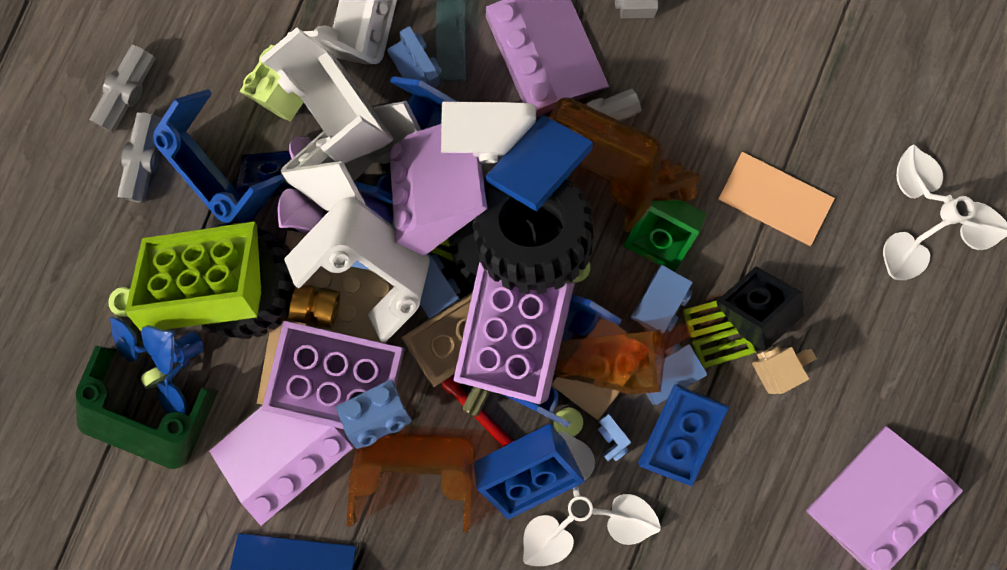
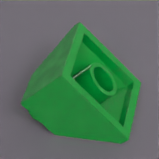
(666, 232)

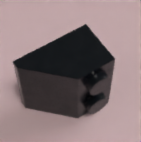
(762, 307)

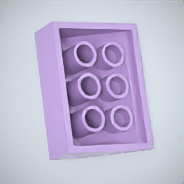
(545, 51)
(432, 190)
(512, 339)
(324, 369)
(276, 458)
(884, 501)

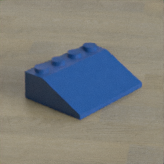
(280, 553)

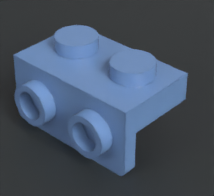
(412, 59)
(373, 415)

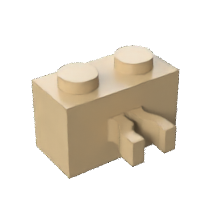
(782, 368)

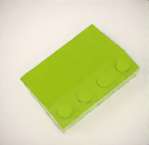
(196, 278)

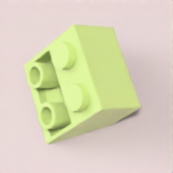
(264, 89)

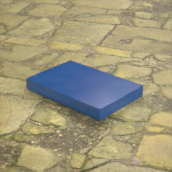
(539, 162)
(683, 435)

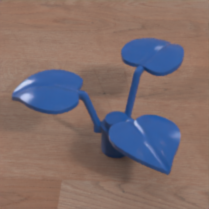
(164, 352)

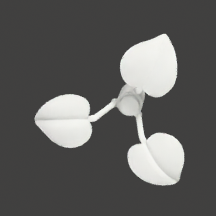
(920, 175)
(629, 522)

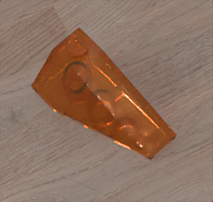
(616, 361)

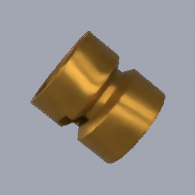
(314, 305)

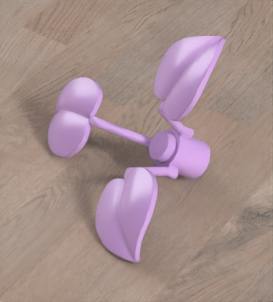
(303, 214)

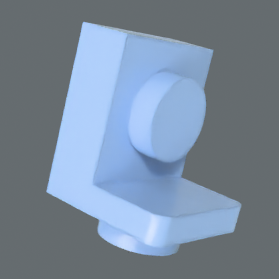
(610, 432)

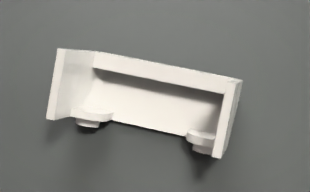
(358, 30)
(329, 95)
(484, 129)
(330, 181)
(359, 234)

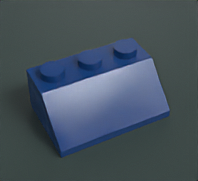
(527, 472)

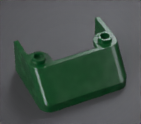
(167, 446)

